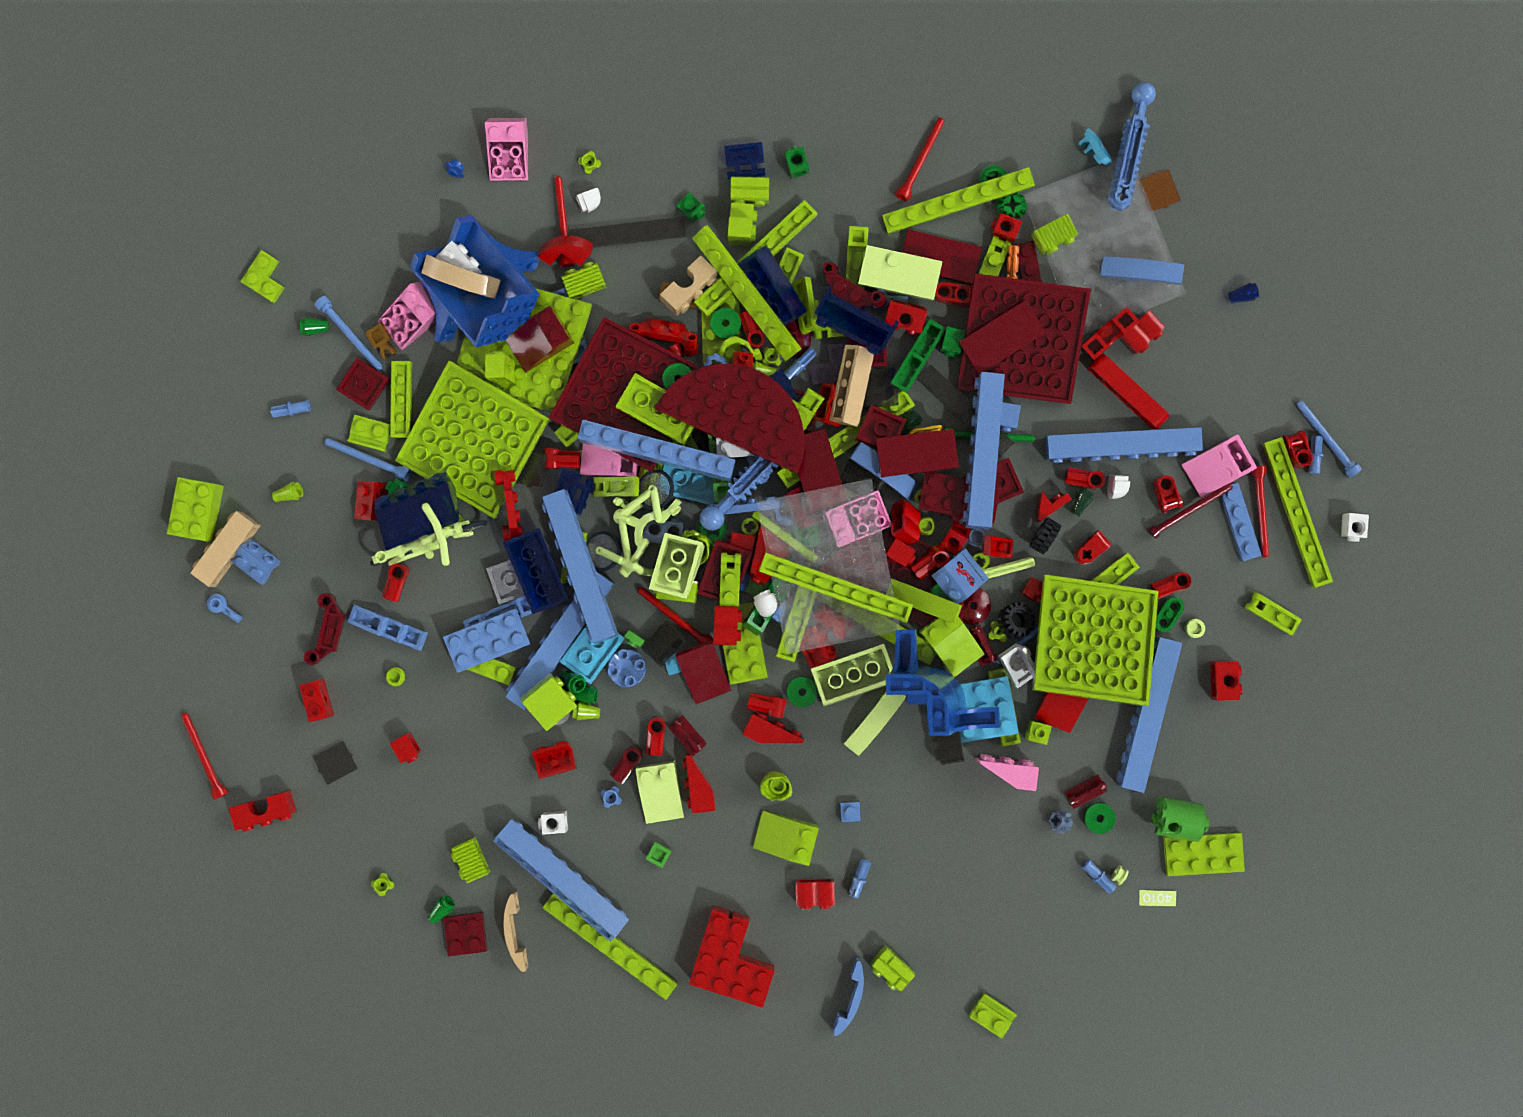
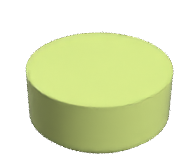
(1194, 628)

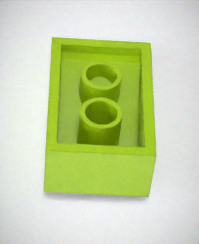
(952, 644)
(786, 837)

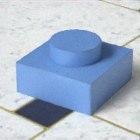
(850, 811)

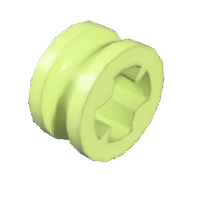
(1119, 875)

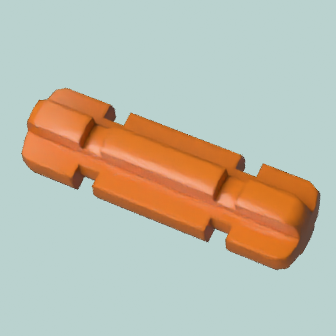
(1012, 261)

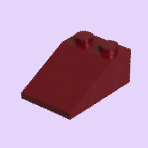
(539, 339)

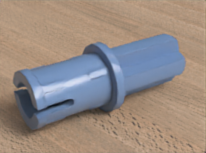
(800, 363)
(290, 408)
(1316, 451)
(1098, 876)
(859, 878)

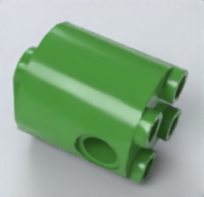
(1180, 819)

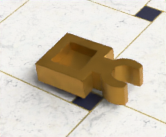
(380, 338)

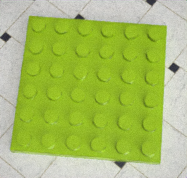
(544, 383)
(469, 434)
(1095, 640)

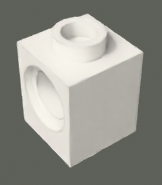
(1361, 522)
(559, 816)

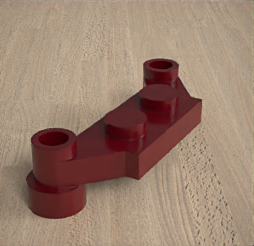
(849, 291)
(329, 632)

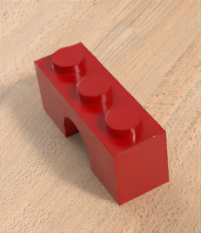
(1110, 332)
(246, 814)

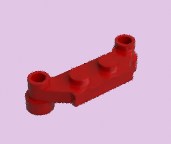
(667, 331)
(506, 478)

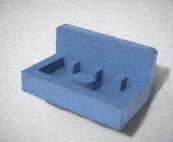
(255, 561)

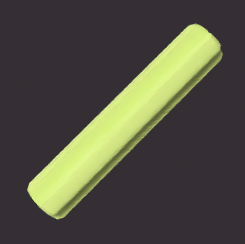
(1009, 567)

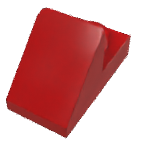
(1045, 507)
(997, 547)

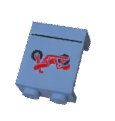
(960, 577)

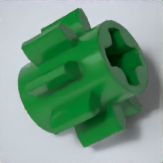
(394, 486)

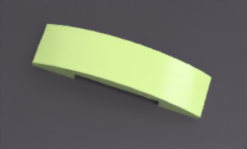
(874, 722)

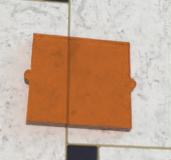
(1160, 190)

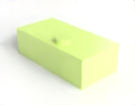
(899, 273)
(852, 675)

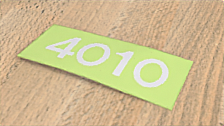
(1157, 898)

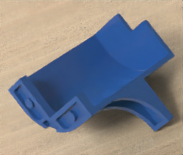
(478, 316)
(937, 689)

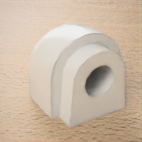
(589, 200)
(1117, 486)
(765, 603)

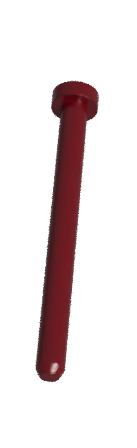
(1189, 510)

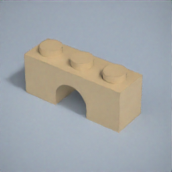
(679, 298)

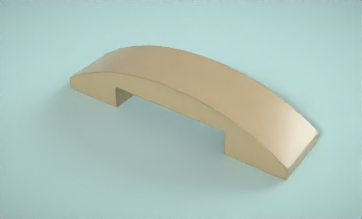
(460, 277)
(518, 955)

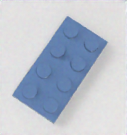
(486, 640)

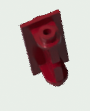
(979, 636)
(687, 735)
(1086, 791)

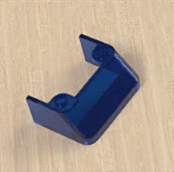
(853, 323)

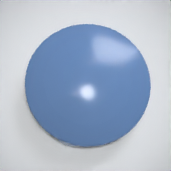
(626, 668)

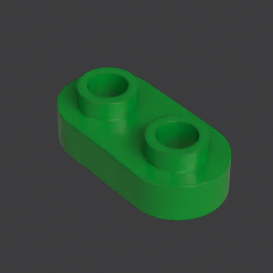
(1170, 616)

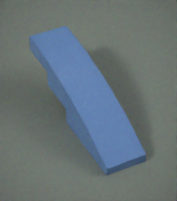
(1142, 270)
(387, 627)

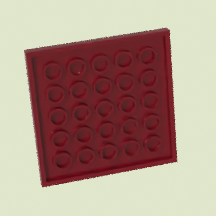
(1050, 363)
(603, 377)

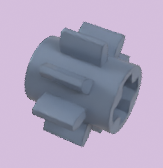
(1061, 821)

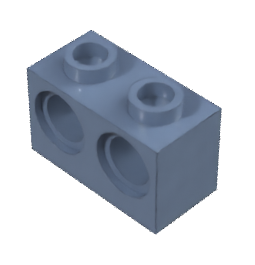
(664, 528)

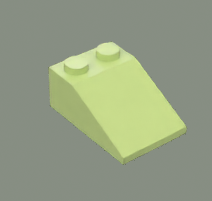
(676, 565)
(659, 791)

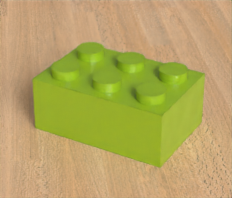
(195, 509)

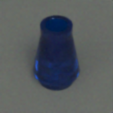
(1244, 294)

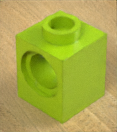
(1037, 732)

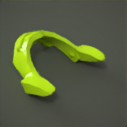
(732, 340)

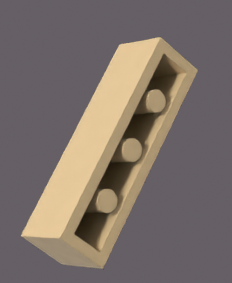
(851, 385)
(221, 552)

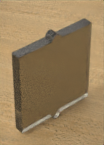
(533, 470)
(335, 762)

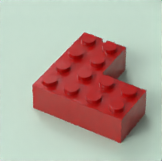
(722, 968)

